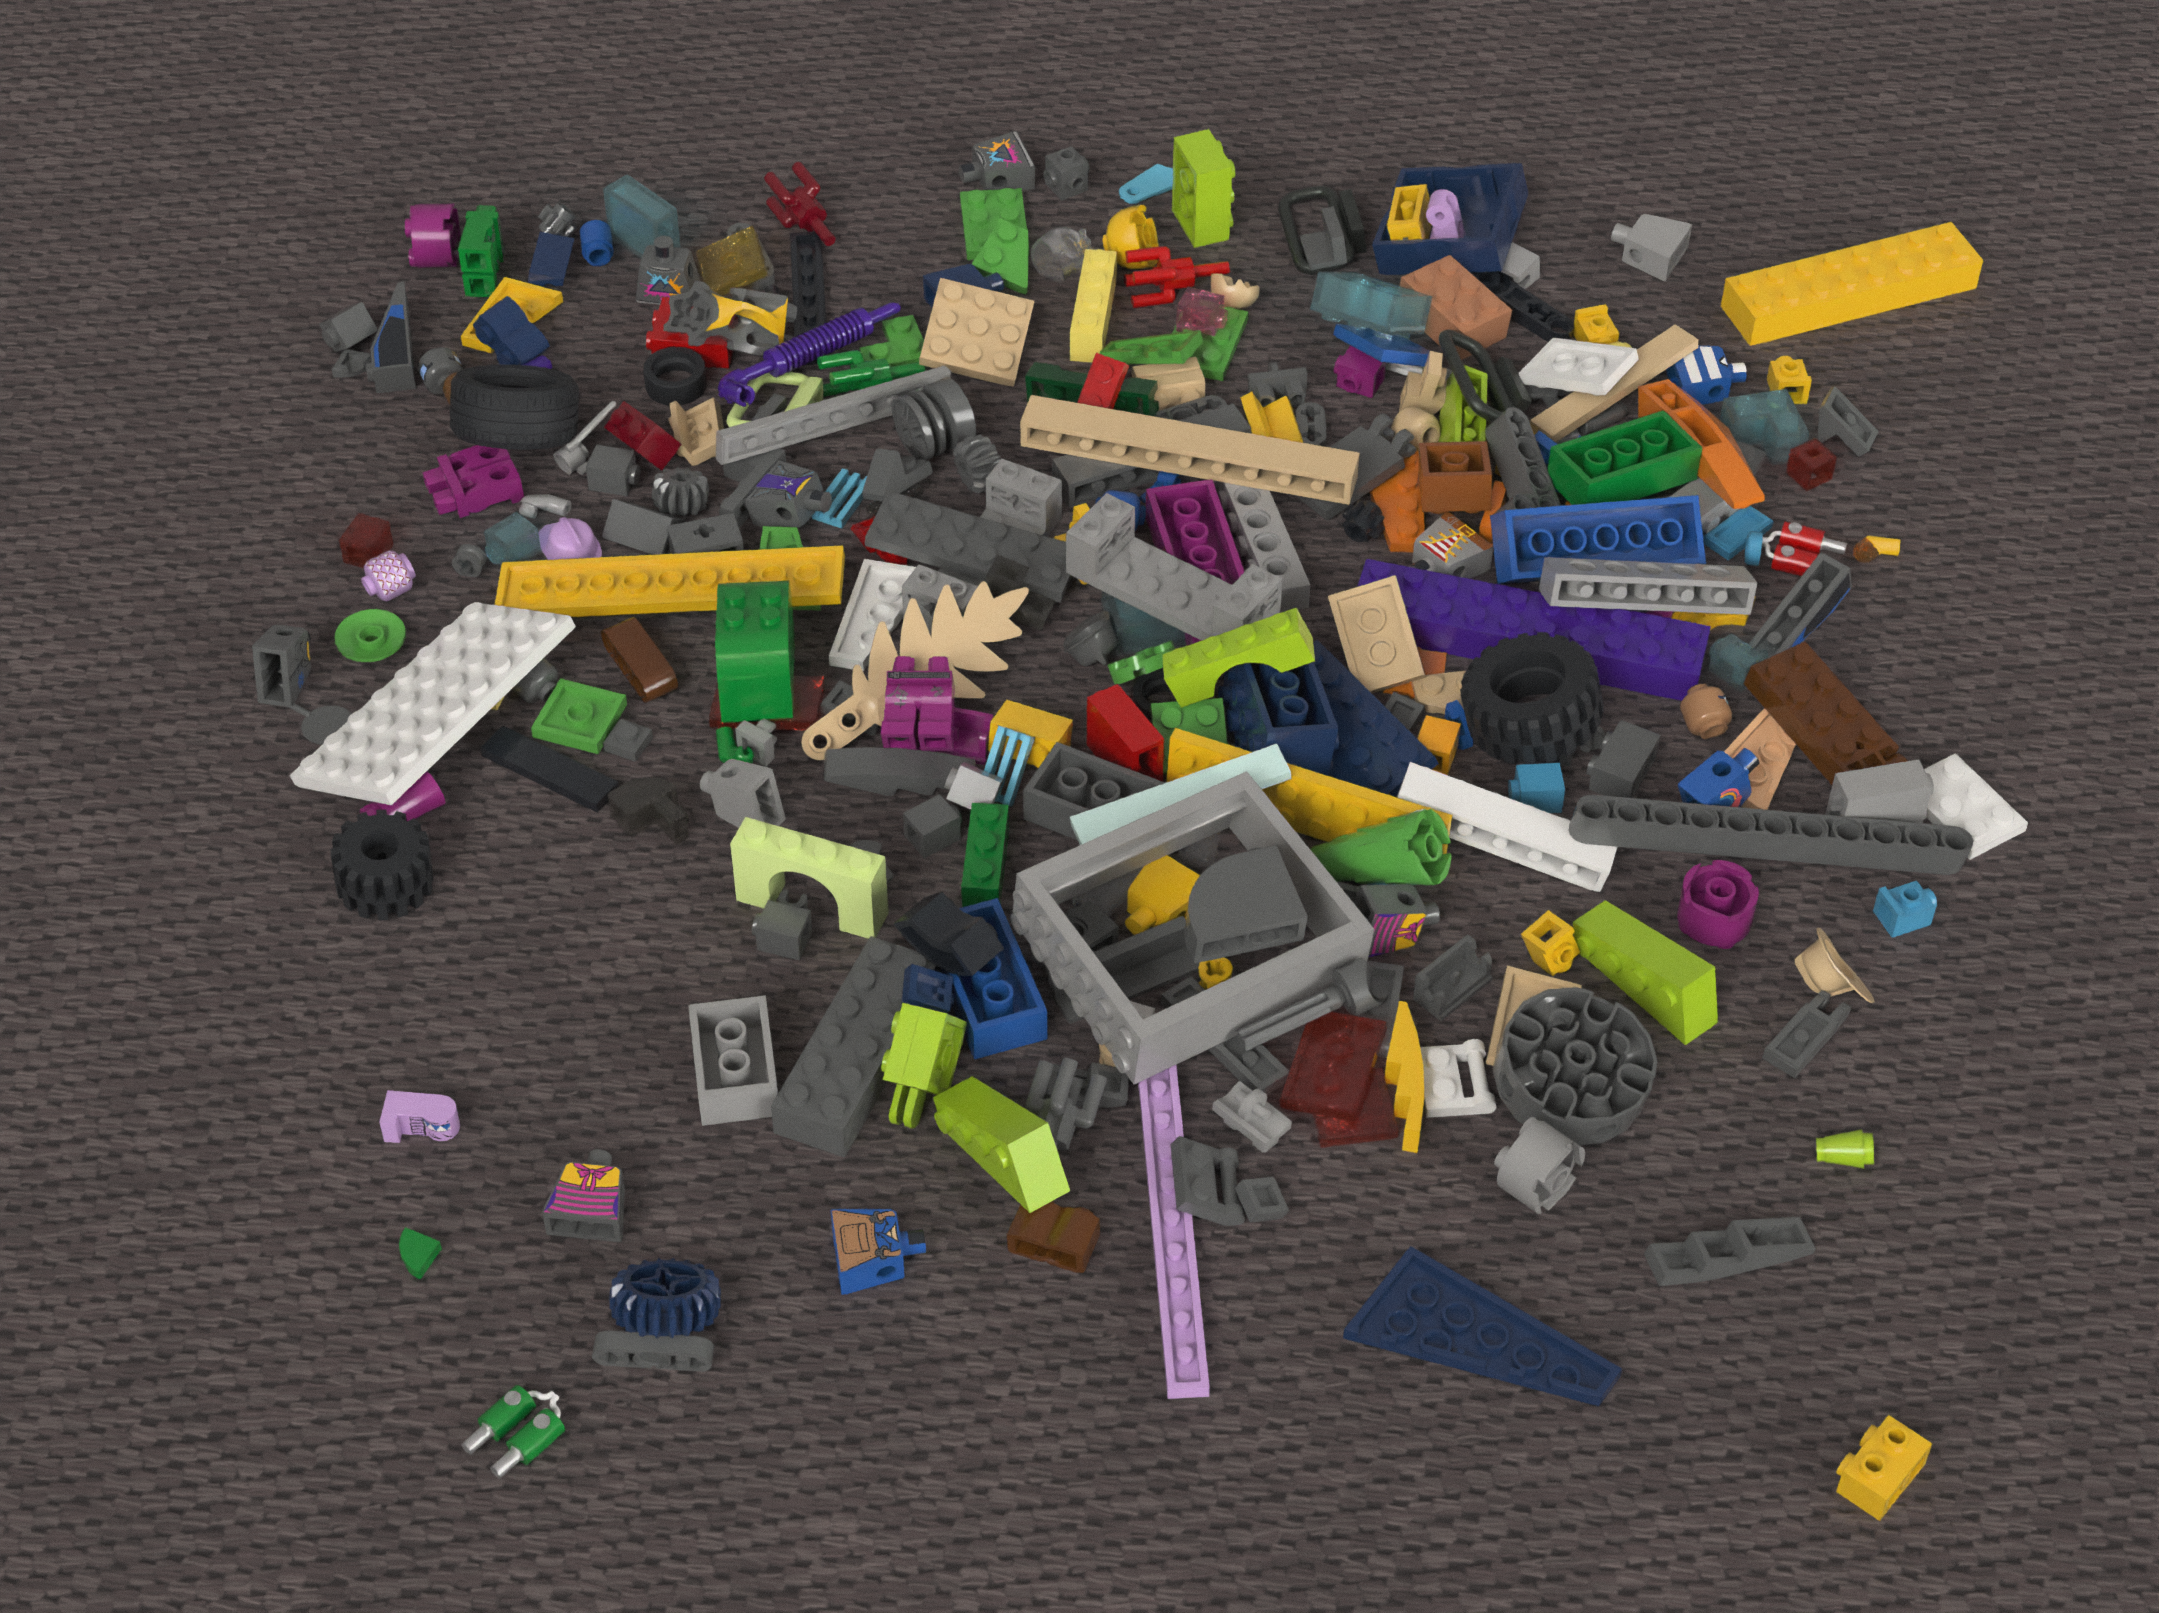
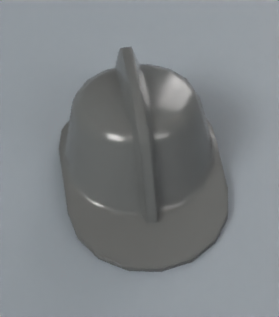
(1092, 640)

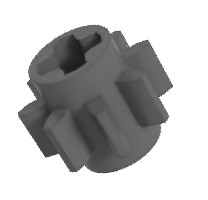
(557, 220)

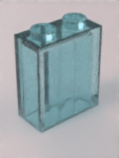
(638, 215)

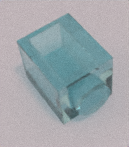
(512, 540)

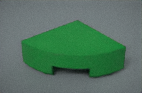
(418, 1251)

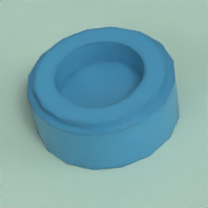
(1753, 548)

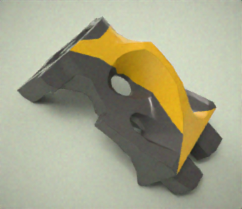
(713, 312)

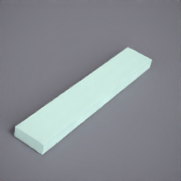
(1264, 766)

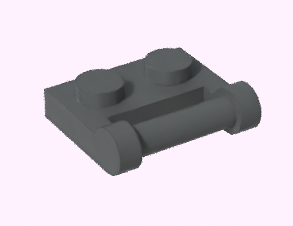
(1196, 1183)

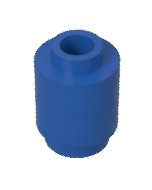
(596, 242)

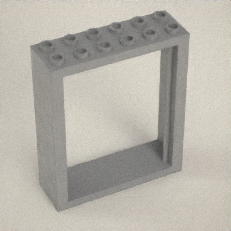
(1212, 1016)

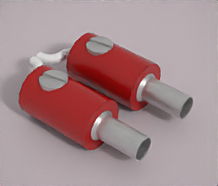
(1799, 547)

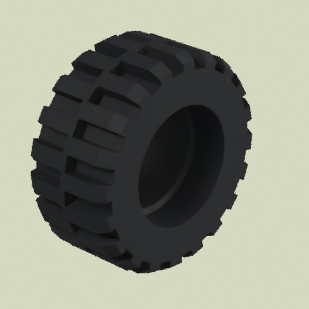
(1536, 728)

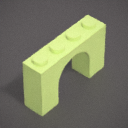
(852, 875)

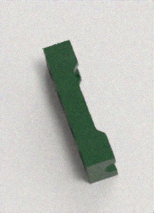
(1068, 386)

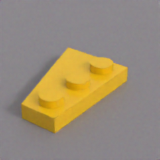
(532, 299)

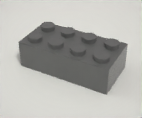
(1075, 783)

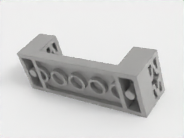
(1014, 498)
(1110, 557)

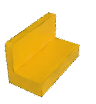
(1273, 420)

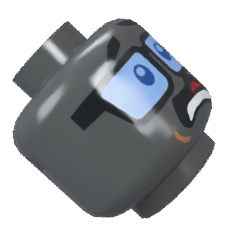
(437, 366)

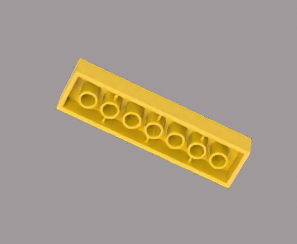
(1851, 283)

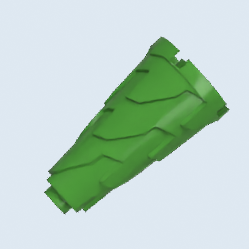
(1390, 852)

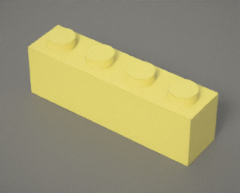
(1093, 304)

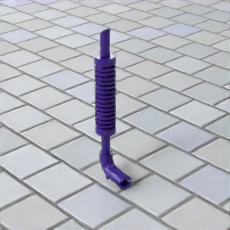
(803, 350)

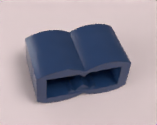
(510, 333)

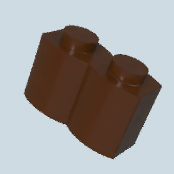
(1055, 1235)

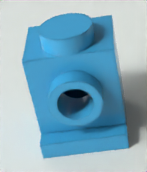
(1905, 908)

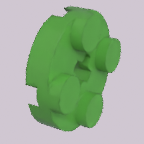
(1140, 663)

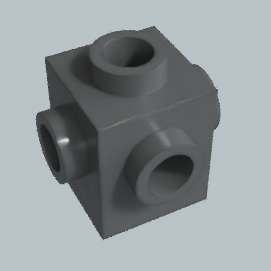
(1066, 173)

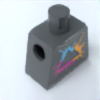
(1000, 164)
(665, 271)

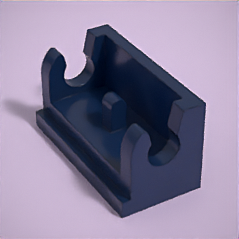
(550, 260)

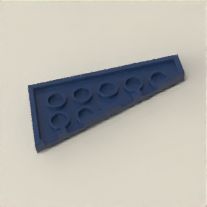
(1372, 741)
(1458, 1324)

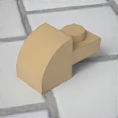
(1426, 389)

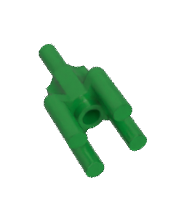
(861, 373)

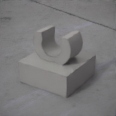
(758, 739)

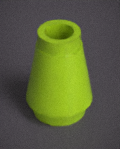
(1846, 1149)

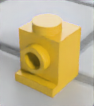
(1594, 325)
(1790, 373)
(1558, 951)

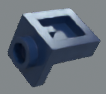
(928, 989)

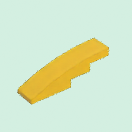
(1406, 1071)

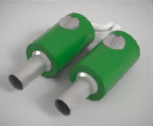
(529, 1440)

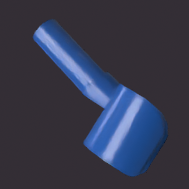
(1163, 479)

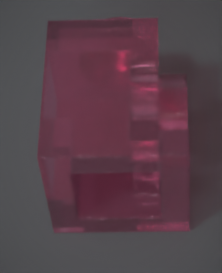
(1201, 312)

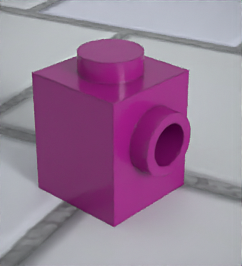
(1359, 372)

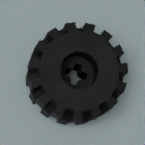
(382, 864)

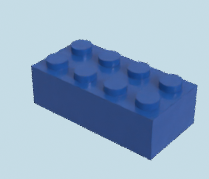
(1000, 998)

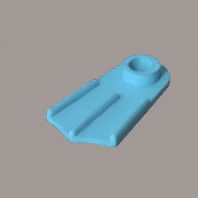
(1147, 184)

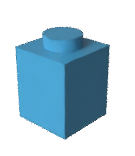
(1538, 786)

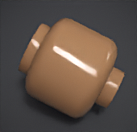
(1706, 711)

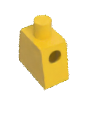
(1159, 894)

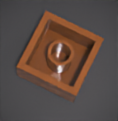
(1454, 477)

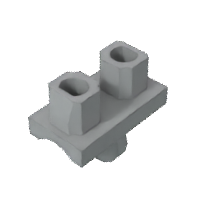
(1252, 1116)

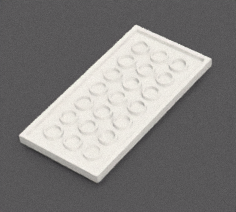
(432, 702)

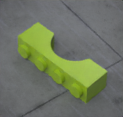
(1274, 641)

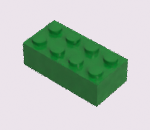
(1625, 461)

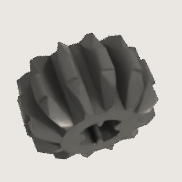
(975, 461)
(680, 491)

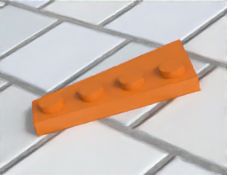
(1401, 506)

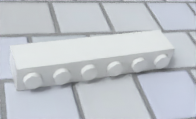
(1509, 828)

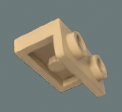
(696, 430)

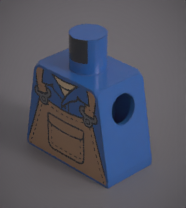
(871, 1247)

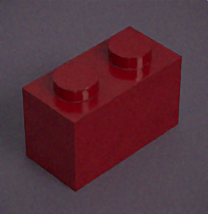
(642, 435)

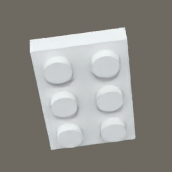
(1578, 366)
(1970, 803)

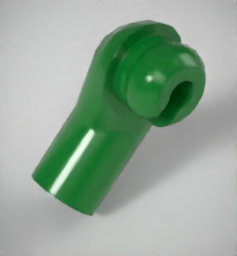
(727, 748)

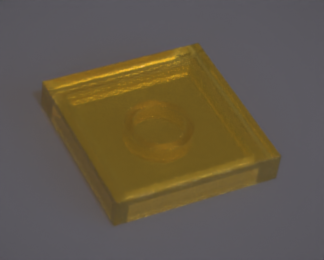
(732, 261)

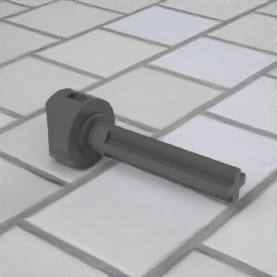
(1348, 991)

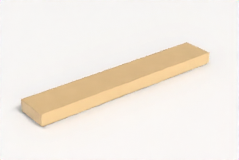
(1581, 407)

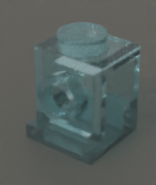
(1733, 659)

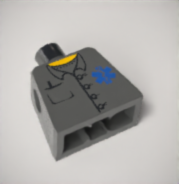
(281, 652)

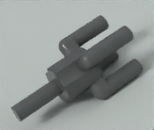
(1060, 1108)

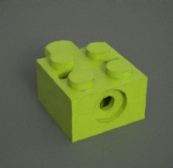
(920, 1059)

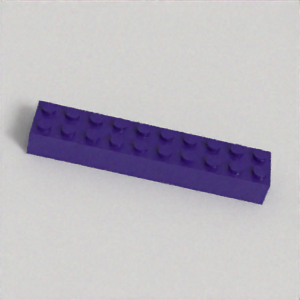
(1469, 615)

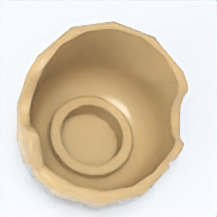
(1235, 296)

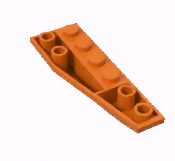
(1721, 459)

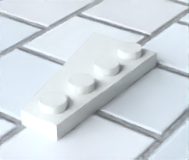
(873, 600)

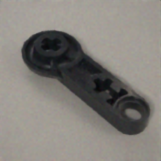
(1527, 308)

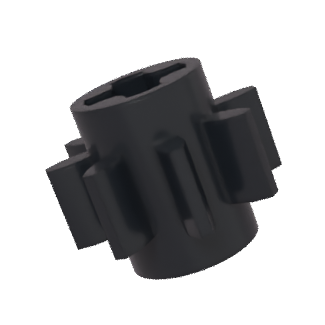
(1363, 521)

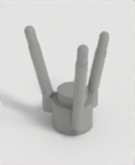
(574, 454)

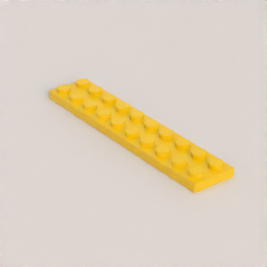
(666, 580)

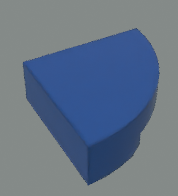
(1455, 713)

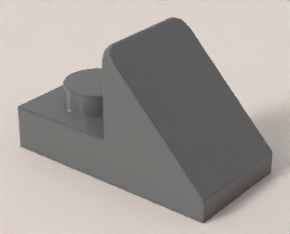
(1842, 418)
(893, 474)

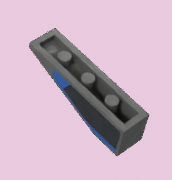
(392, 348)
(1805, 606)

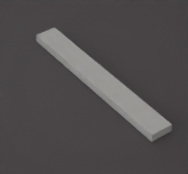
(818, 418)

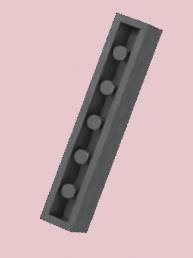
(1090, 478)

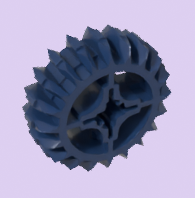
(665, 1298)

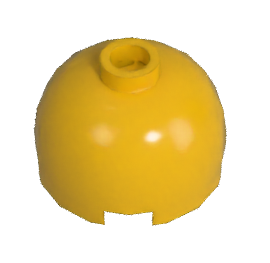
(1130, 231)

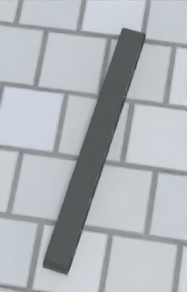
(1770, 834)

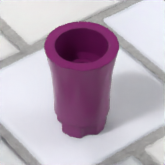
(416, 801)

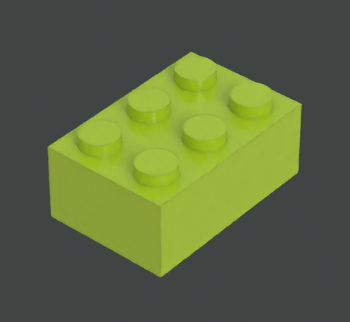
(1202, 188)

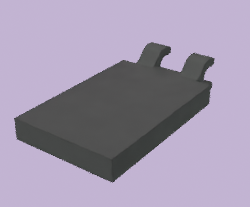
(1377, 461)

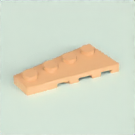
(1772, 748)

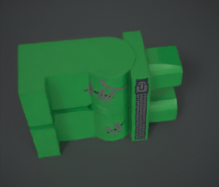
(481, 251)

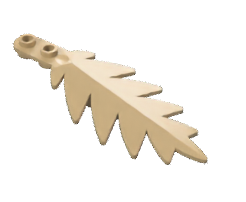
(951, 636)

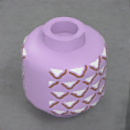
(388, 575)

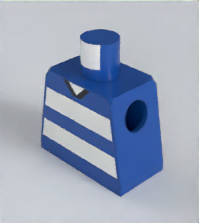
(1706, 374)

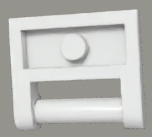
(1443, 1084)

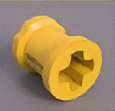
(1214, 972)

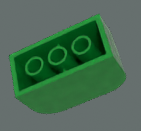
(755, 650)

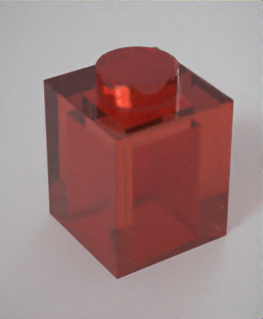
(365, 540)

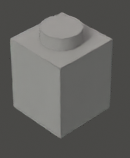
(972, 786)

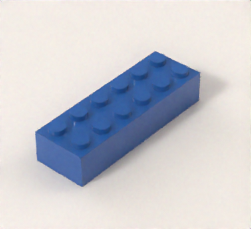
(1619, 530)

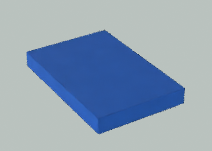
(1385, 350)

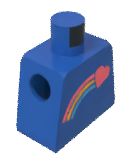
(1720, 780)

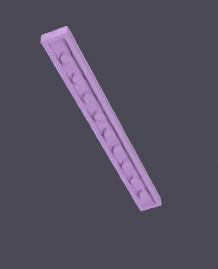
(1172, 1242)

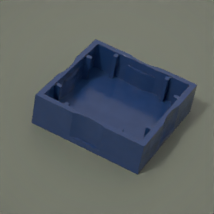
(1490, 208)

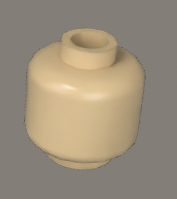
(1419, 423)

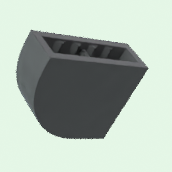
(1243, 906)

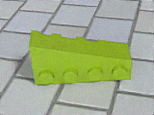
(1650, 969)
(1004, 1141)

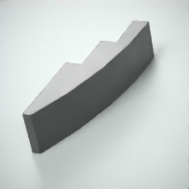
(890, 768)
(1728, 1252)

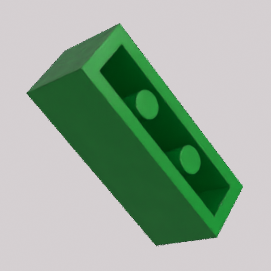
(985, 853)

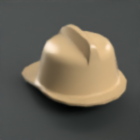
(1827, 971)

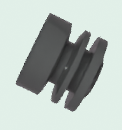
(933, 418)

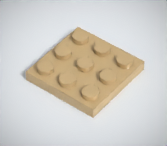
(976, 332)

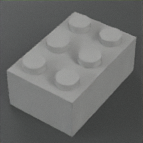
(733, 1059)

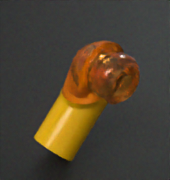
(1873, 546)

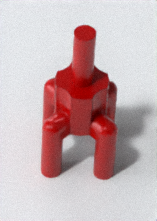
(1168, 274)

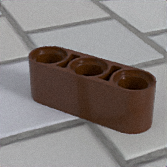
(640, 659)

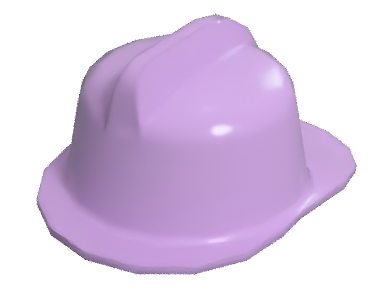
(569, 540)

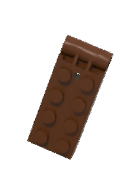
(1820, 713)

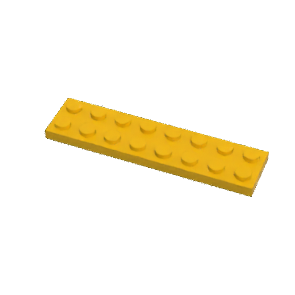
(1308, 801)

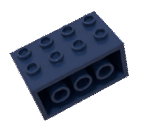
(1281, 710)

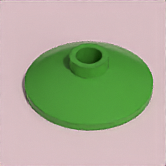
(370, 635)

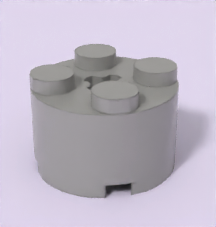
(1538, 1165)

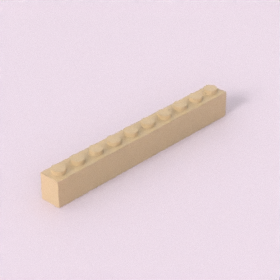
(1190, 449)

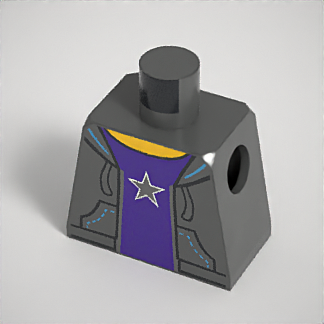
(787, 497)

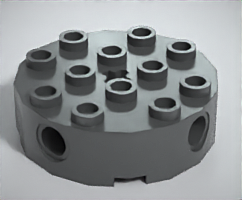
(1575, 1064)

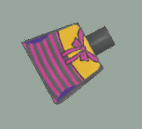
(1395, 915)
(587, 1200)

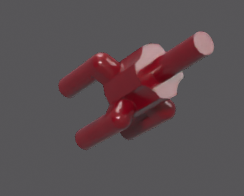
(801, 205)

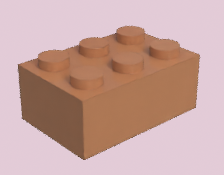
(1459, 303)

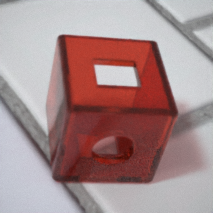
(1810, 458)

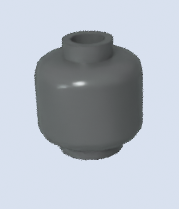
(537, 683)

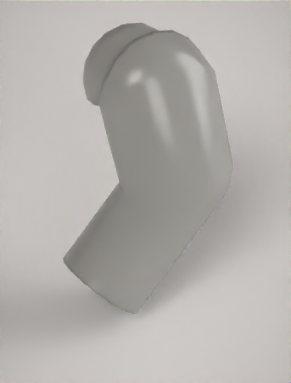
(545, 502)

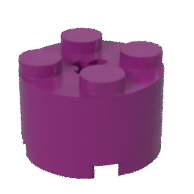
(433, 235)
(1717, 904)

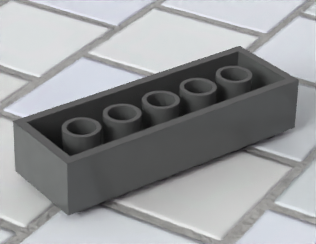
(841, 1064)

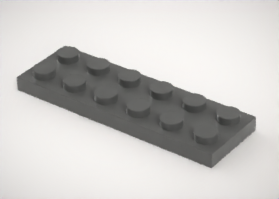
(966, 543)

